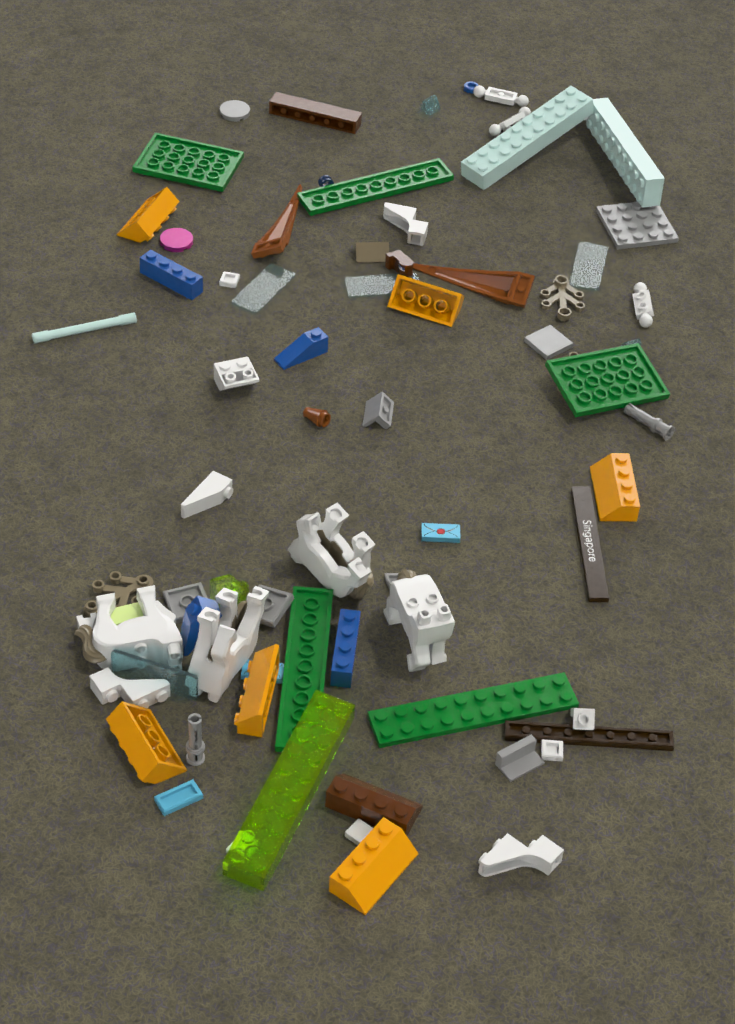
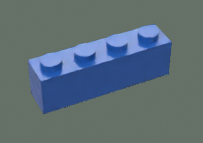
(171, 274)
(345, 648)

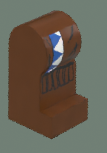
(400, 263)

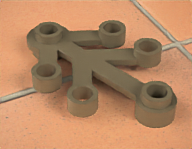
(561, 284)
(121, 593)

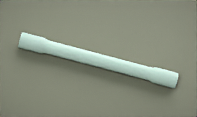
(86, 327)

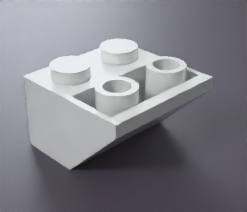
(234, 373)

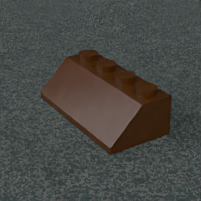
(370, 803)

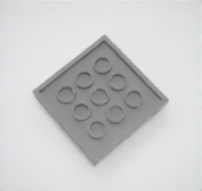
(636, 226)

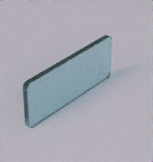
(588, 266)
(372, 285)
(263, 288)
(138, 668)

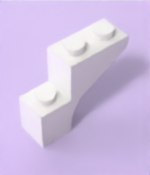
(405, 218)
(138, 692)
(512, 854)

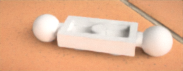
(501, 96)
(495, 129)
(643, 305)

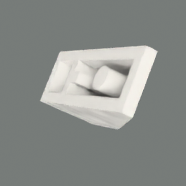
(207, 494)

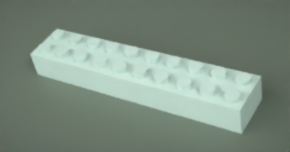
(527, 137)
(626, 153)

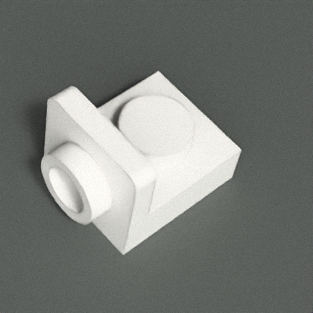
(583, 718)

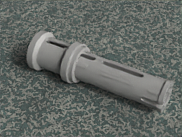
(655, 424)
(195, 740)

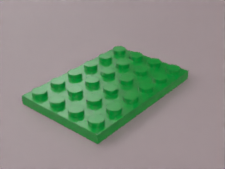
(188, 162)
(607, 379)

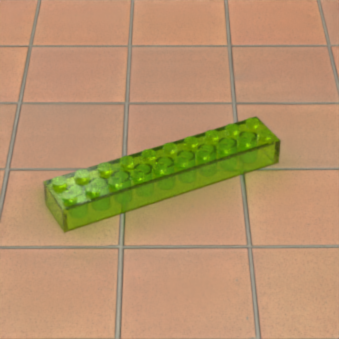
(288, 791)

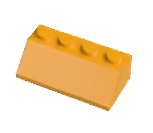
(150, 216)
(425, 300)
(615, 488)
(258, 692)
(145, 743)
(373, 866)

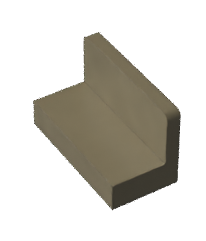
(371, 251)

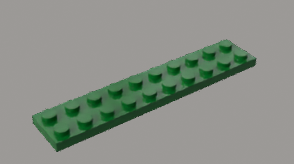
(374, 186)
(304, 657)
(472, 710)

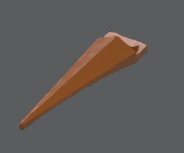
(279, 234)
(503, 286)

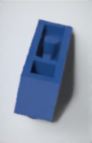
(303, 348)
(190, 625)

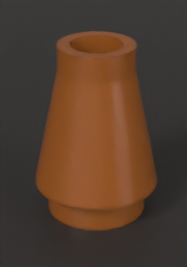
(317, 416)

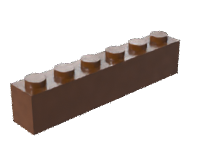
(315, 112)

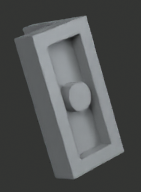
(380, 410)
(518, 758)

